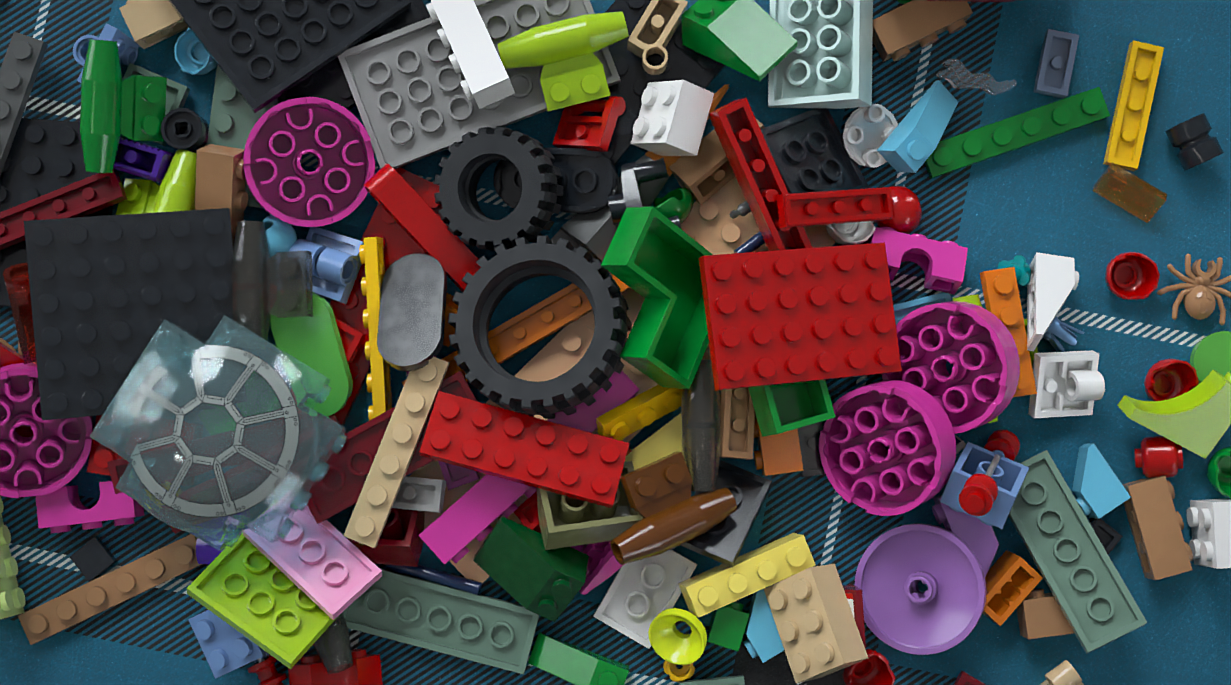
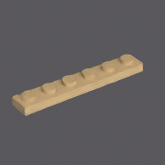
(395, 453)

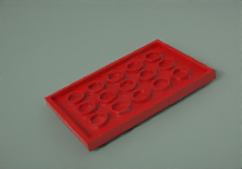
(799, 315)

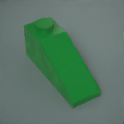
(576, 663)

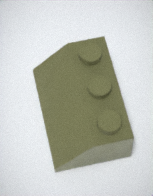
(577, 522)

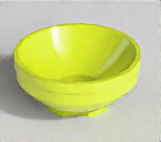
(673, 644)

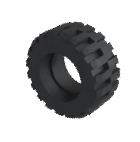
(460, 181)

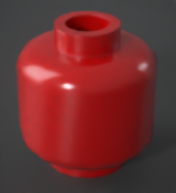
(1159, 457)

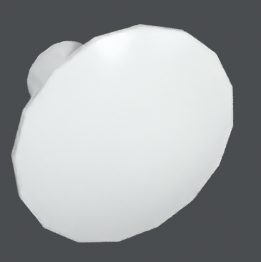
(866, 132)

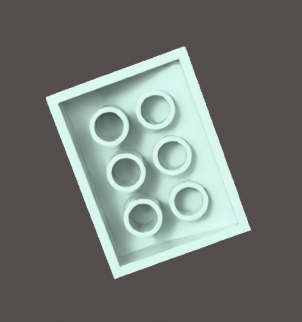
(831, 57)

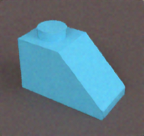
(1096, 484)
(761, 629)

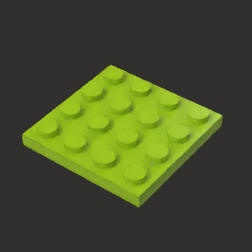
(260, 602)

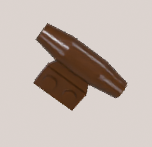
(668, 510)

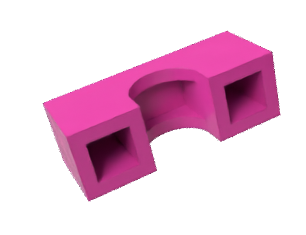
(940, 261)
(64, 509)

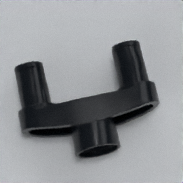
(632, 176)

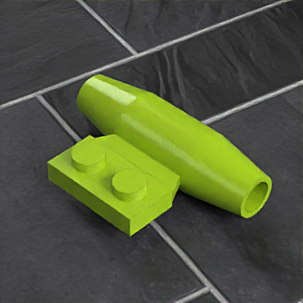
(566, 52)
(173, 194)

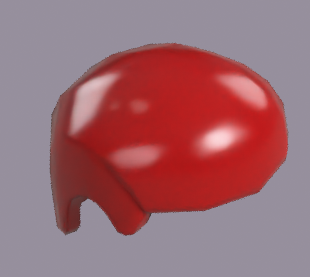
(906, 210)
(1132, 276)
(1170, 379)
(870, 671)

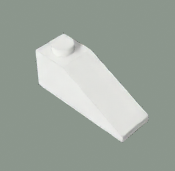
(1046, 293)

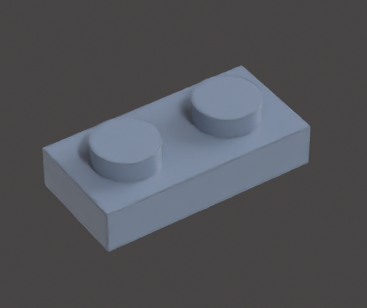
(1056, 63)

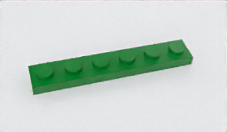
(1017, 132)

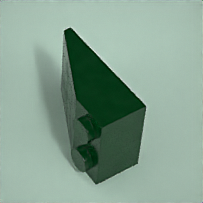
(533, 576)

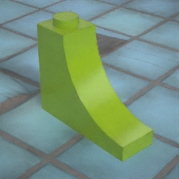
(1190, 420)

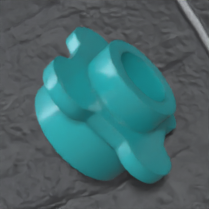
(1022, 269)

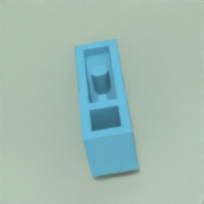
(919, 130)

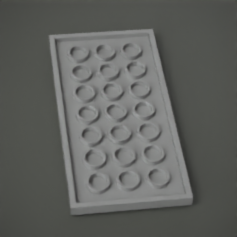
(416, 99)

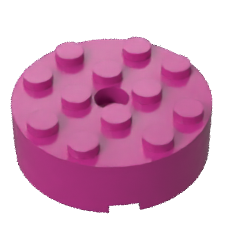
(313, 128)
(976, 345)
(55, 450)
(918, 452)

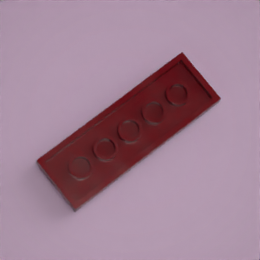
(352, 464)

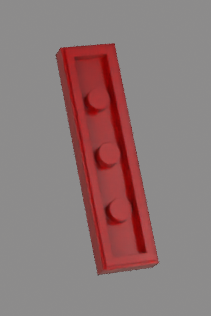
(834, 207)

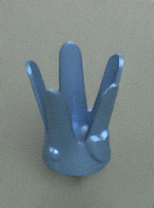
(1059, 329)

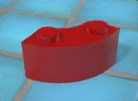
(311, 671)

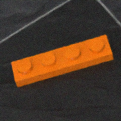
(1003, 301)

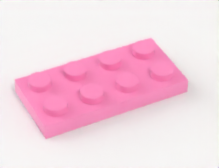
(320, 562)

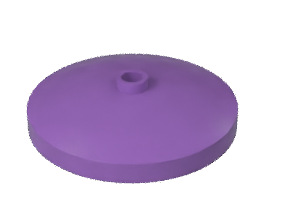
(897, 608)

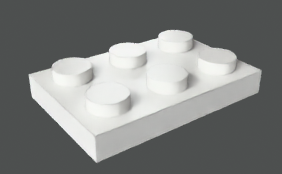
(642, 592)

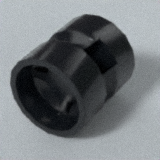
(185, 130)
(1194, 141)

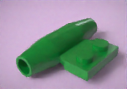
(116, 106)

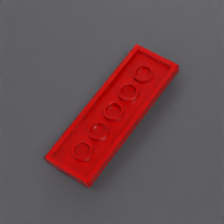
(524, 449)

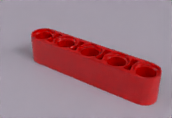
(422, 224)

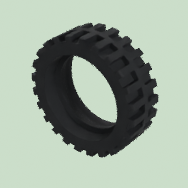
(499, 277)

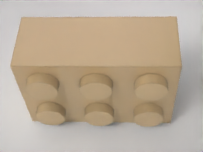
(815, 623)

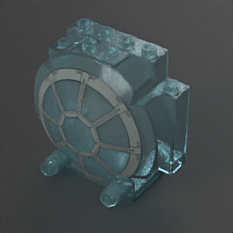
(221, 433)

